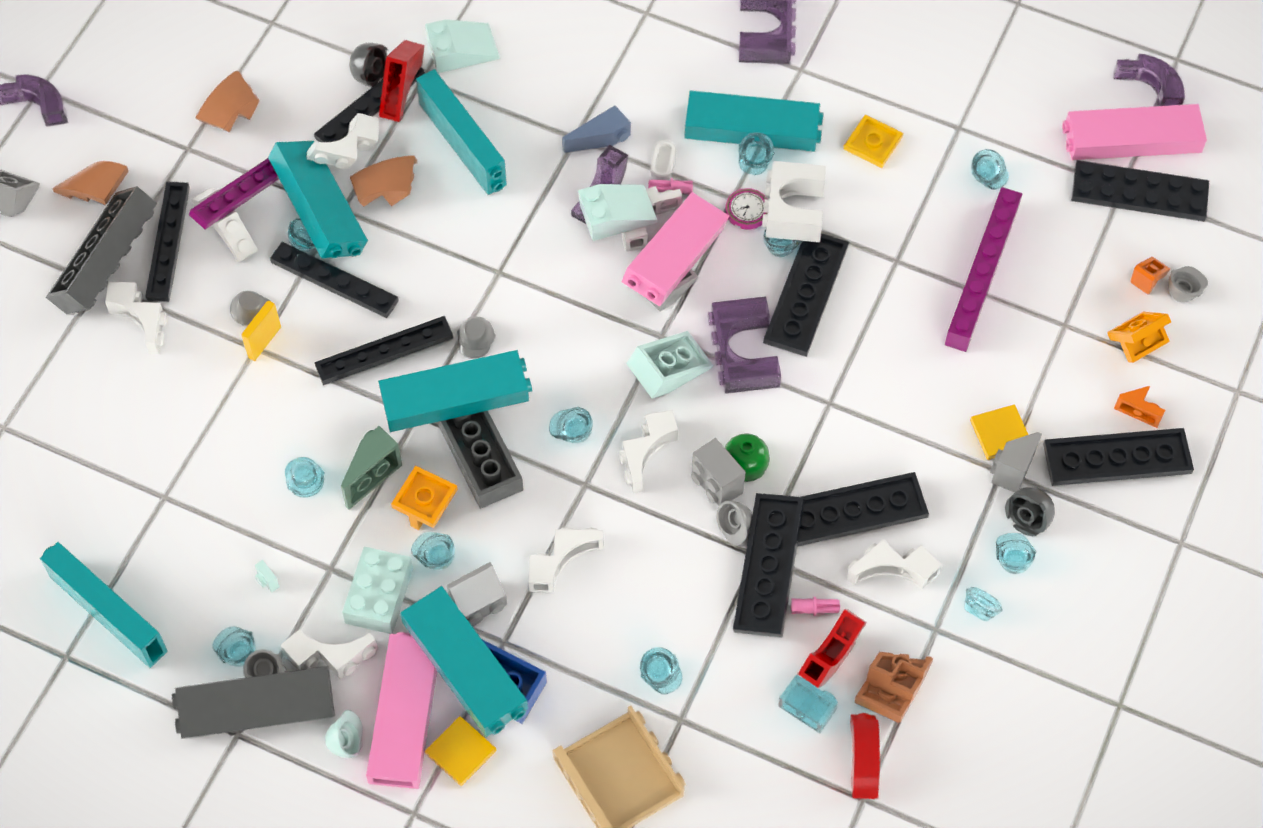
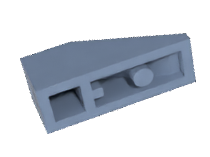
(599, 132)

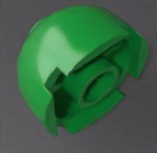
(750, 454)

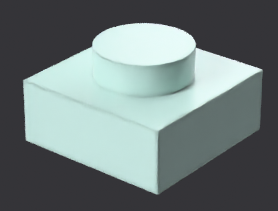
(266, 577)

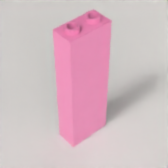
(1134, 132)
(675, 249)
(402, 715)

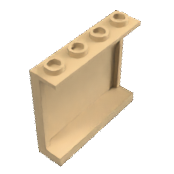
(620, 773)

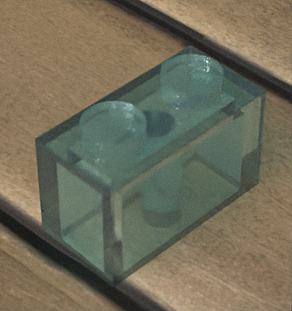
(808, 703)

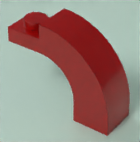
(833, 651)
(865, 756)

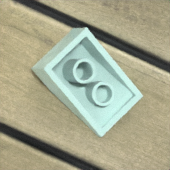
(460, 44)
(615, 209)
(668, 363)

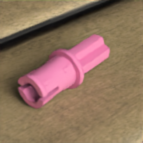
(662, 185)
(814, 606)

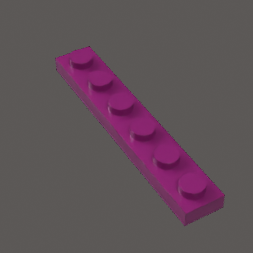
(234, 194)

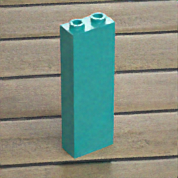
(733, 117)
(461, 132)
(318, 201)
(455, 390)
(103, 604)
(464, 662)

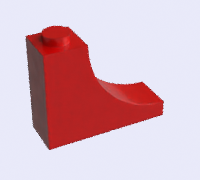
(398, 76)

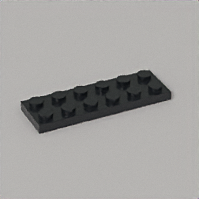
(1140, 190)
(806, 294)
(1118, 456)
(861, 508)
(768, 565)

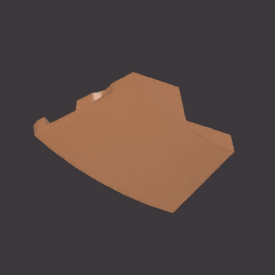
(227, 102)
(386, 178)
(94, 182)
(892, 684)

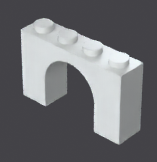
(785, 220)

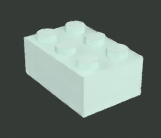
(377, 590)

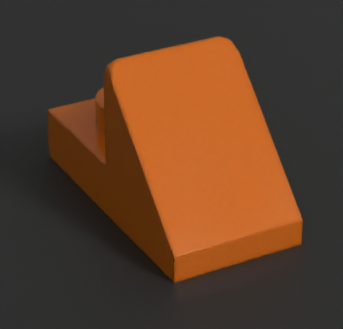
(1148, 274)
(1133, 404)

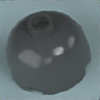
(368, 63)
(1030, 510)

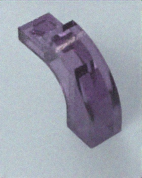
(1154, 73)
(39, 91)
(609, 170)

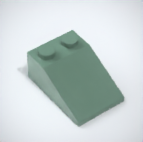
(373, 463)

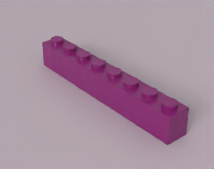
(983, 269)

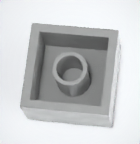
(717, 472)

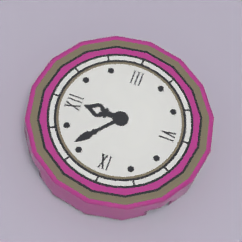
(746, 208)

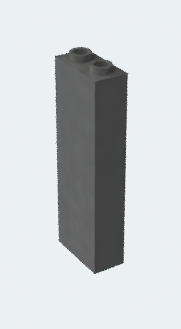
(253, 702)

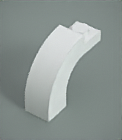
(661, 202)

